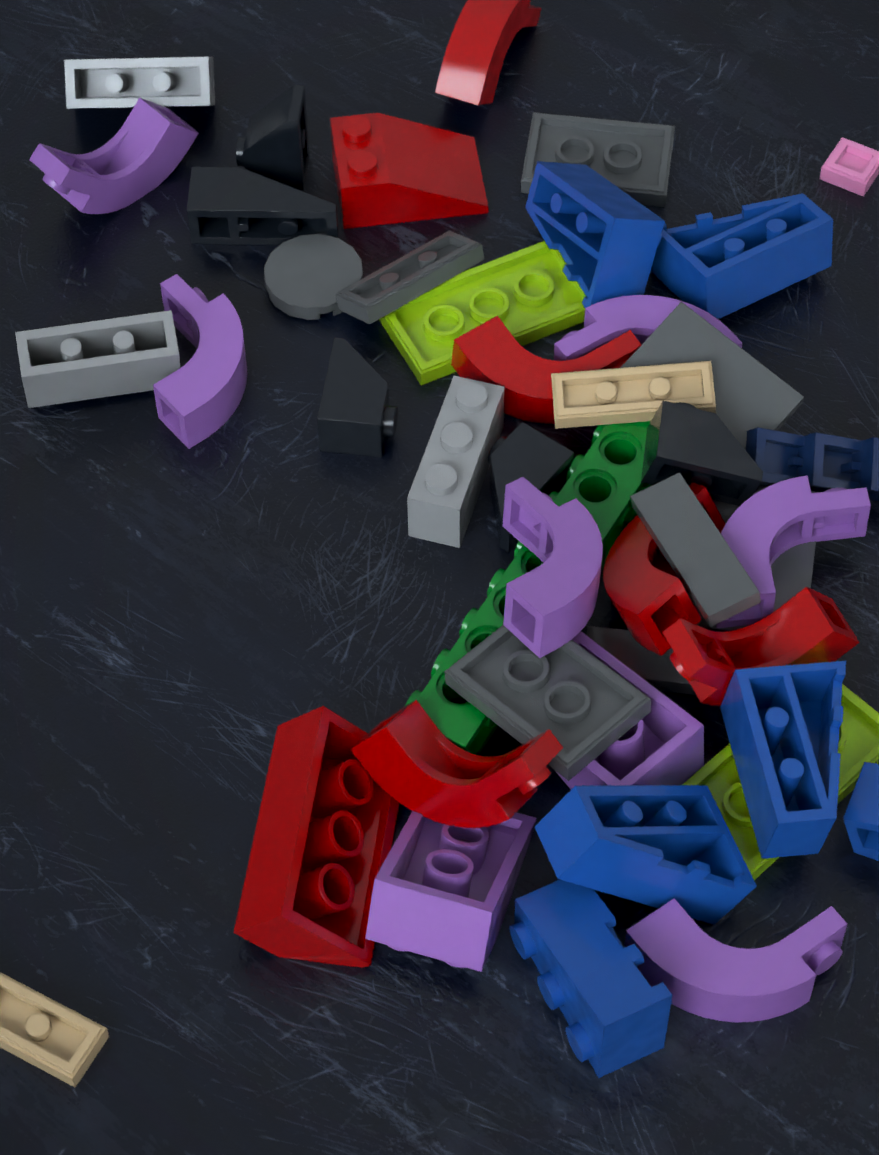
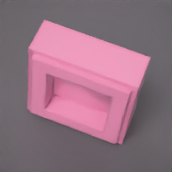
(851, 167)

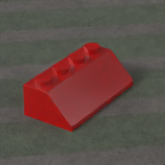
(316, 846)

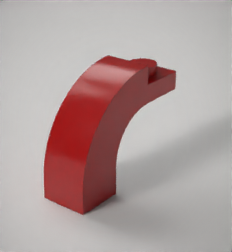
(479, 47)
(495, 357)
(646, 586)
(799, 632)
(446, 782)

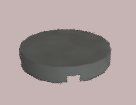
(309, 272)

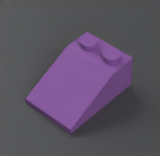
(657, 750)
(448, 888)

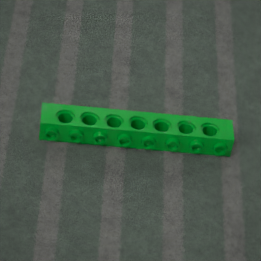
(601, 483)

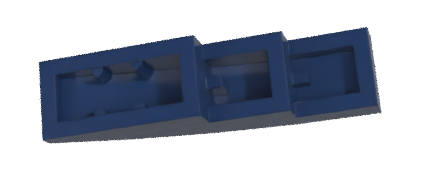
(824, 458)

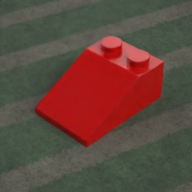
(403, 171)

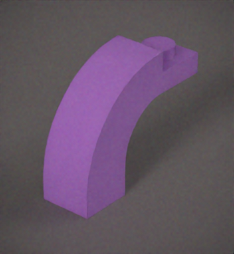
(123, 168)
(620, 314)
(212, 383)
(784, 518)
(561, 594)
(729, 980)

